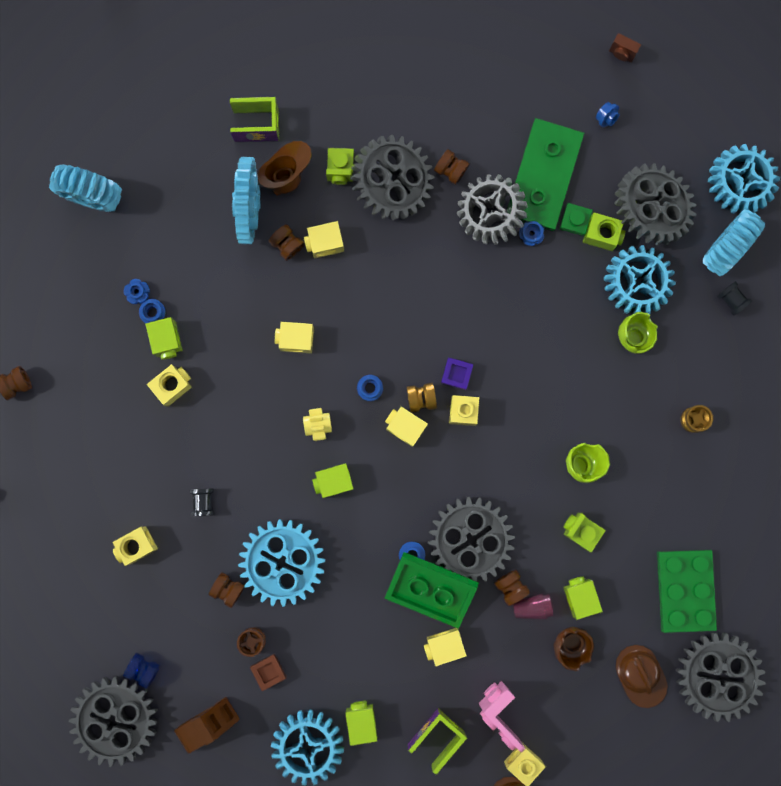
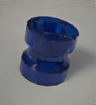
(147, 673)

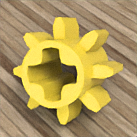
(317, 424)

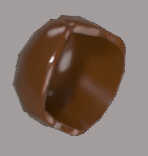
(573, 648)

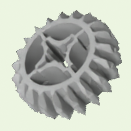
(500, 189)

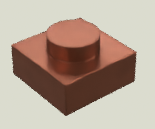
(624, 48)
(268, 672)

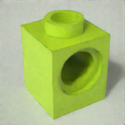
(593, 234)
(164, 338)
(333, 481)
(582, 597)
(361, 723)

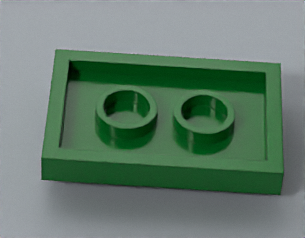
(431, 590)
(686, 591)

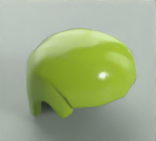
(638, 333)
(587, 462)

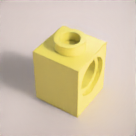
(324, 240)
(295, 337)
(158, 385)
(464, 410)
(405, 425)
(145, 542)
(445, 647)
(524, 765)

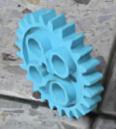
(246, 200)
(271, 585)

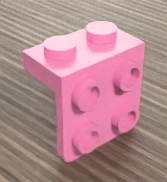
(495, 700)

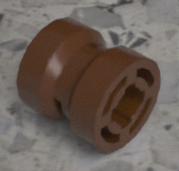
(457, 169)
(286, 242)
(14, 382)
(512, 587)
(226, 590)
(247, 643)

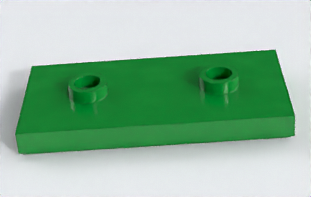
(547, 171)

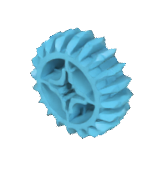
(764, 183)
(85, 188)
(733, 242)
(631, 275)
(295, 751)

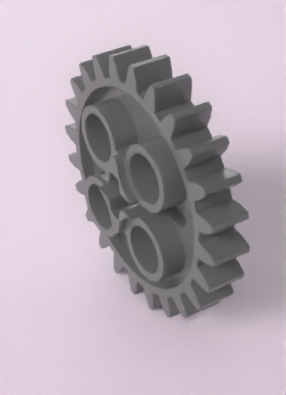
(378, 194)
(655, 204)
(457, 519)
(723, 652)
(107, 745)

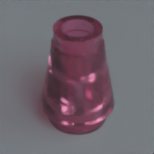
(534, 607)

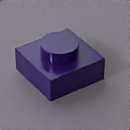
(457, 373)

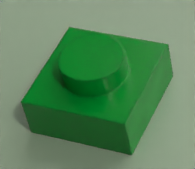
(575, 219)

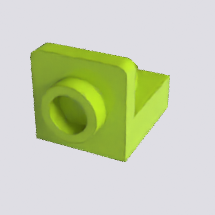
(339, 165)
(583, 531)

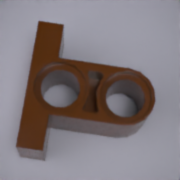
(207, 725)

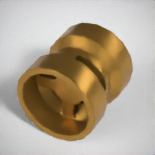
(415, 397)
(701, 417)

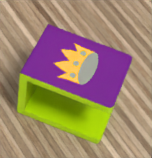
(256, 105)
(450, 749)

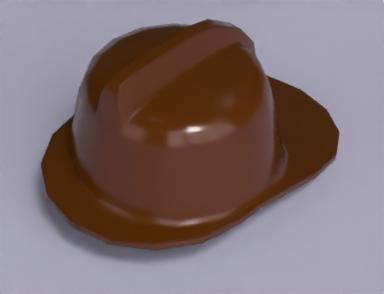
(285, 167)
(641, 676)

